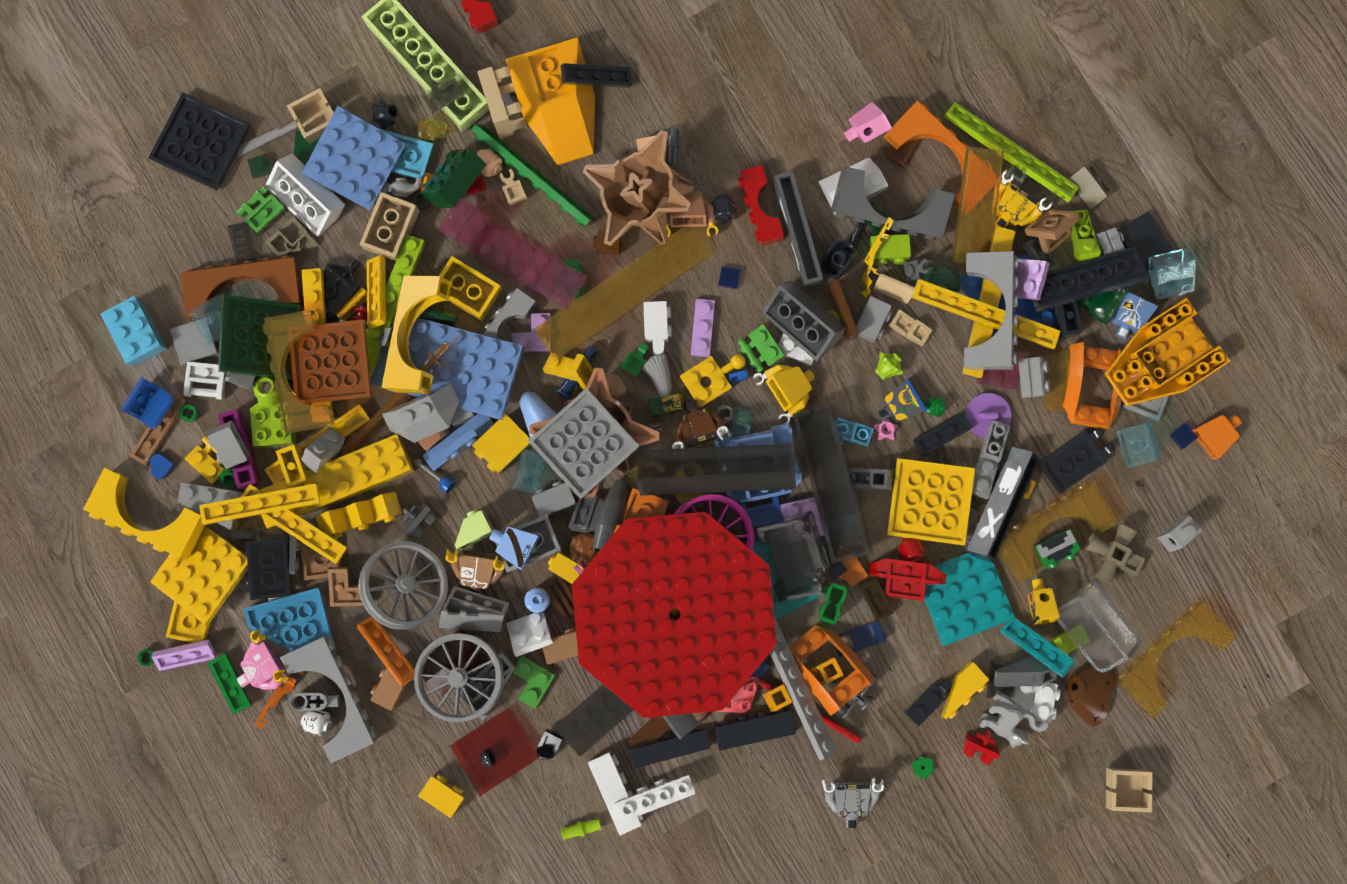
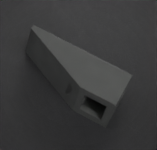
(1024, 673)

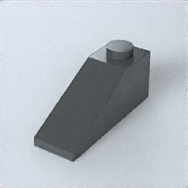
(873, 479)

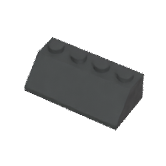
(803, 320)

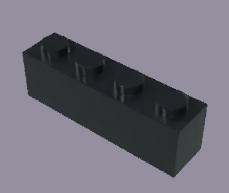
(754, 729)

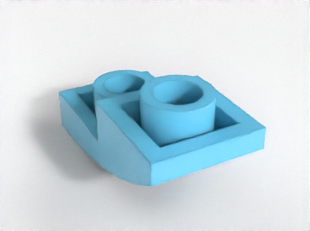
(855, 432)

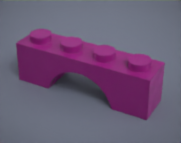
(247, 471)

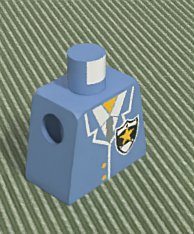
(1132, 314)

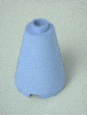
(534, 409)

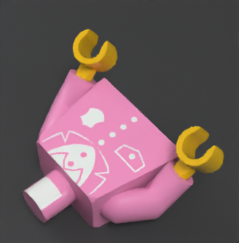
(261, 665)

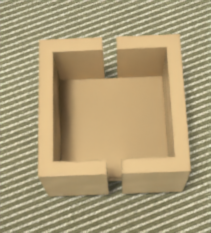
(313, 113)
(1127, 790)

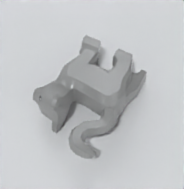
(1009, 717)

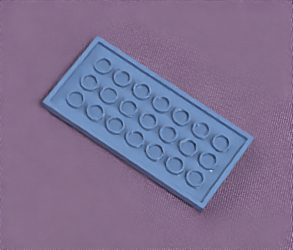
(475, 365)

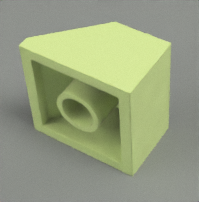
(473, 529)

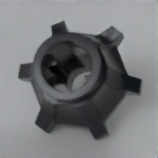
(384, 113)

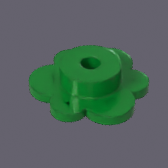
(928, 769)

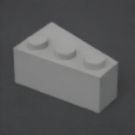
(196, 495)
(473, 611)
(487, 686)

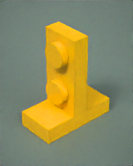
(573, 369)

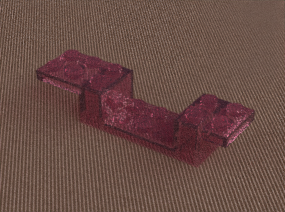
(512, 256)

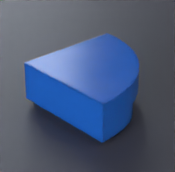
(737, 376)

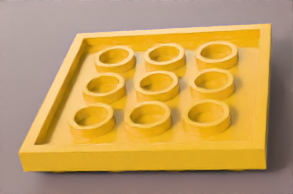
(931, 501)
(205, 578)

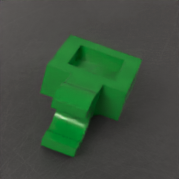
(634, 361)

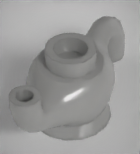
(402, 189)

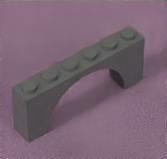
(928, 219)

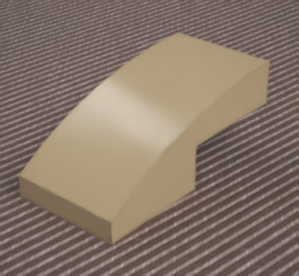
(910, 328)

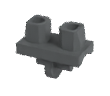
(412, 526)

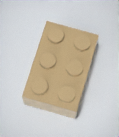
(389, 226)

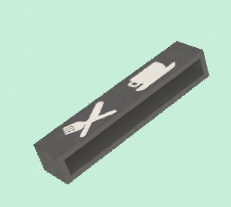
(798, 229)

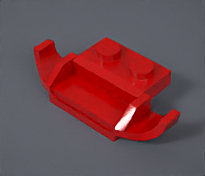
(907, 578)

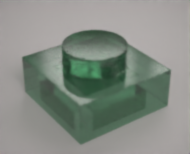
(259, 166)

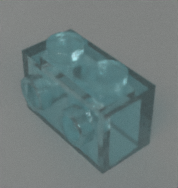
(528, 472)

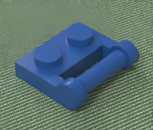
(764, 513)

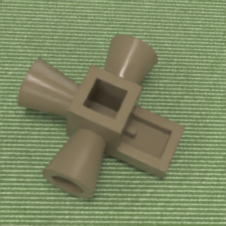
(1115, 554)

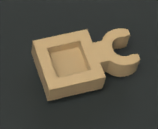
(513, 190)

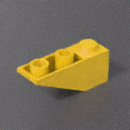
(965, 684)

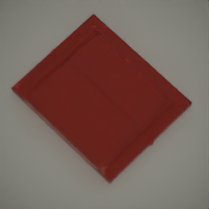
(507, 742)

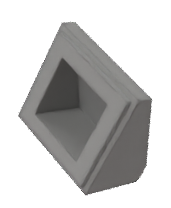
(1019, 176)

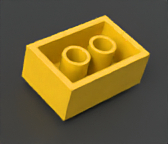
(470, 288)

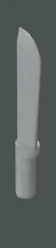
(261, 140)

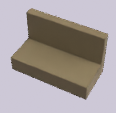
(1091, 185)

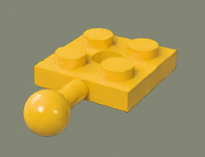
(710, 369)

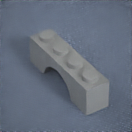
(517, 306)

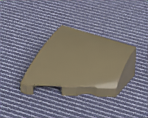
(290, 238)

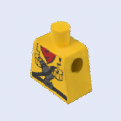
(1042, 611)

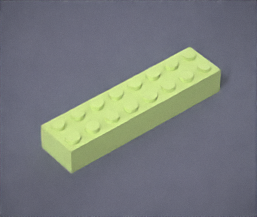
(424, 59)

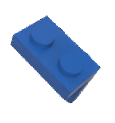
(148, 403)

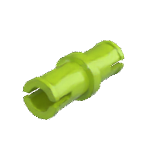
(580, 829)

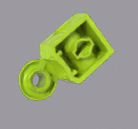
(267, 417)

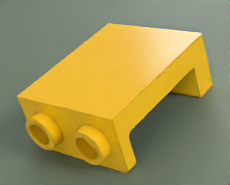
(501, 444)

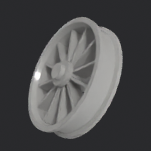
(403, 585)
(458, 677)

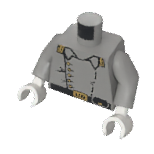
(852, 799)

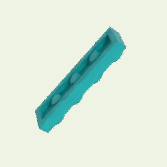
(1037, 646)

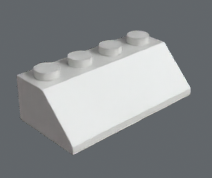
(306, 198)

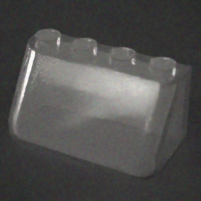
(1098, 628)

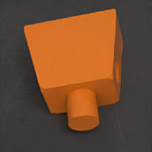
(1218, 435)

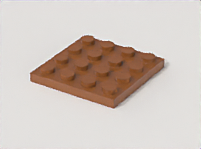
(332, 363)

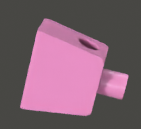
(867, 124)

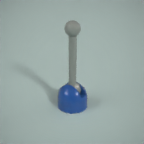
(445, 483)

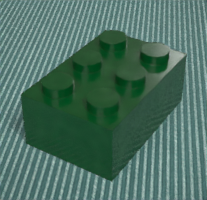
(453, 178)

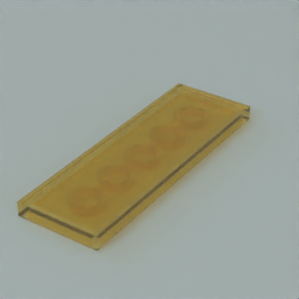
(978, 202)

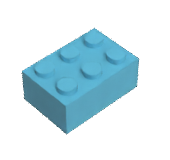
(133, 331)

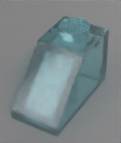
(741, 422)

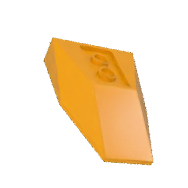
(555, 111)
(1165, 357)

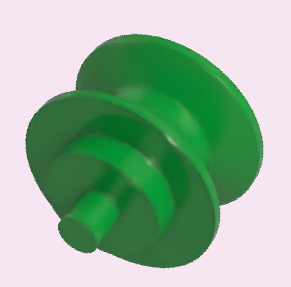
(935, 406)

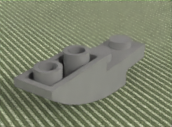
(989, 458)

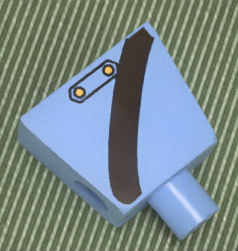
(515, 545)

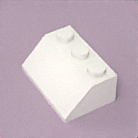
(873, 181)

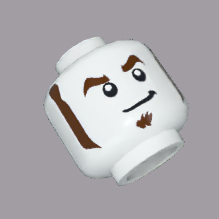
(316, 722)

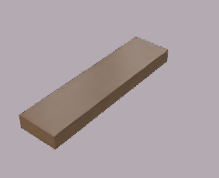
(152, 439)

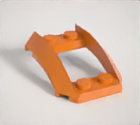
(1084, 414)
(845, 689)

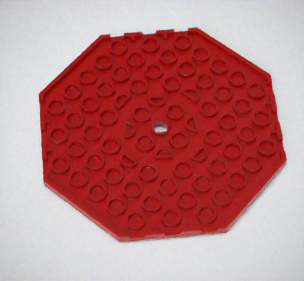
(626, 625)

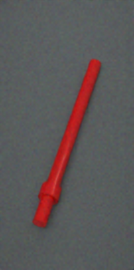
(828, 721)

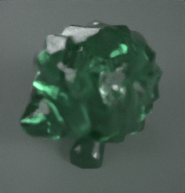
(944, 277)

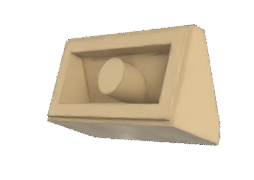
(894, 288)

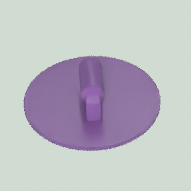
(984, 409)

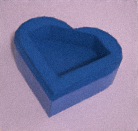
(161, 466)

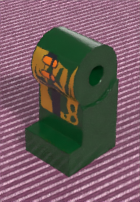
(666, 405)

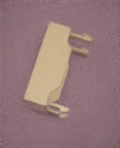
(499, 112)

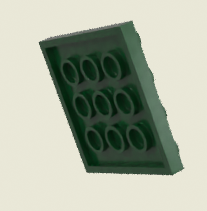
(243, 338)

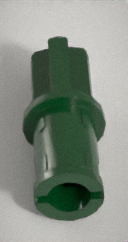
(440, 315)

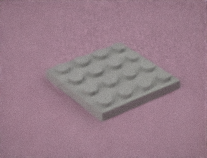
(583, 443)

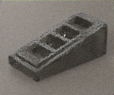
(233, 238)

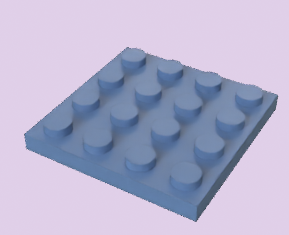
(353, 158)

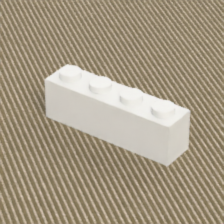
(613, 789)

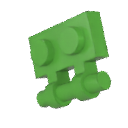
(264, 214)
(766, 345)

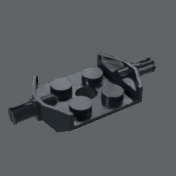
(344, 286)

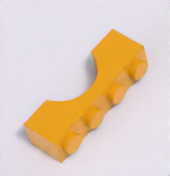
(824, 673)

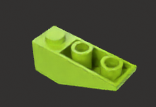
(1083, 238)

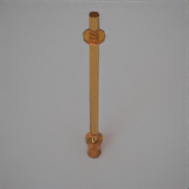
(357, 438)

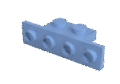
(457, 441)

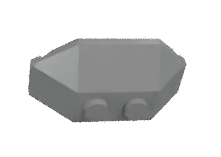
(424, 414)

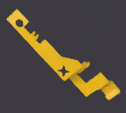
(867, 281)

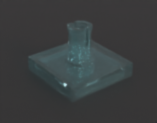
(208, 318)
(1139, 445)

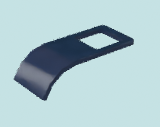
(865, 636)

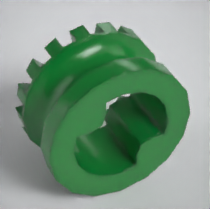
(182, 413)
(141, 657)

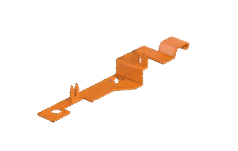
(275, 698)

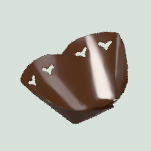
(1091, 693)

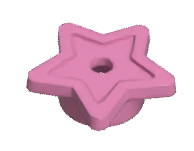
(882, 433)

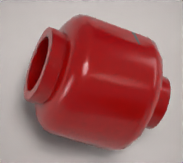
(912, 550)

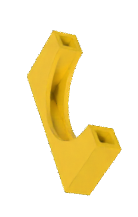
(415, 296)
(108, 503)

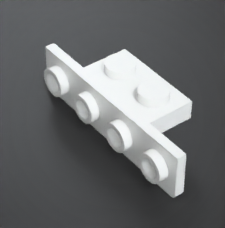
(654, 797)

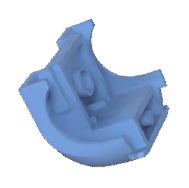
(777, 435)

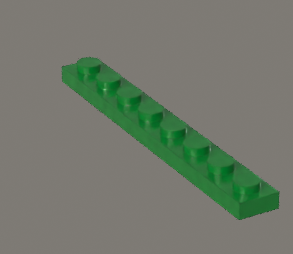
(538, 179)

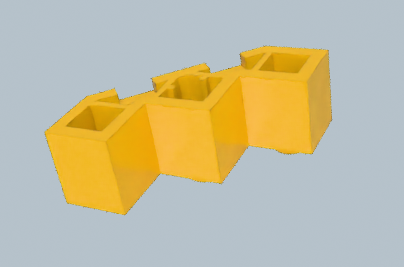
(360, 515)

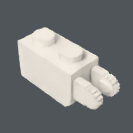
(656, 324)

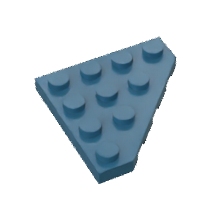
(291, 619)

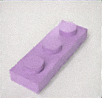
(702, 328)
(184, 655)

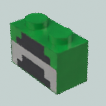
(1056, 548)

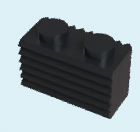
(1068, 320)

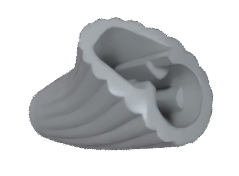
(659, 372)

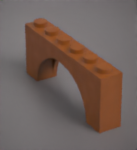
(205, 284)

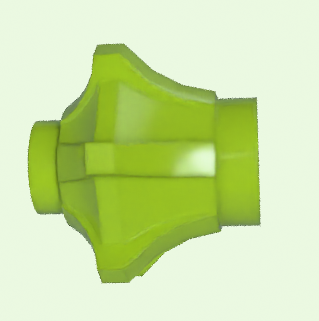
(889, 365)

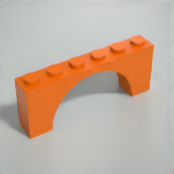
(920, 124)

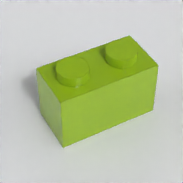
(893, 249)

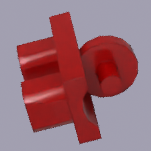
(983, 744)

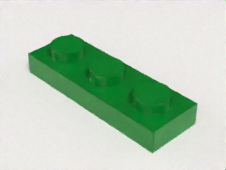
(227, 680)

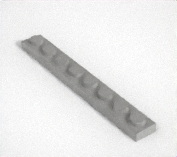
(801, 697)

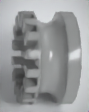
(722, 408)

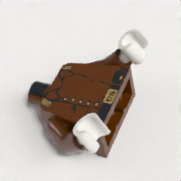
(699, 427)

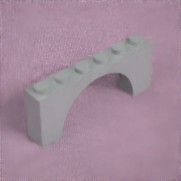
(999, 350)
(321, 658)

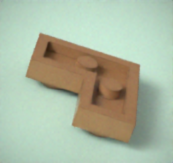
(340, 590)

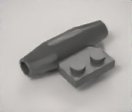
(601, 515)

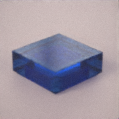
(729, 278)
(1183, 436)

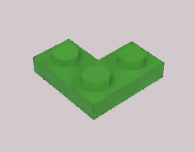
(537, 678)

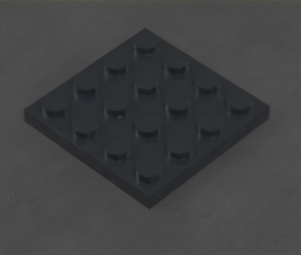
(199, 141)

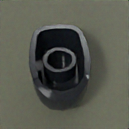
(839, 258)

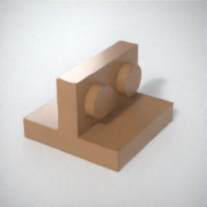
(1052, 228)

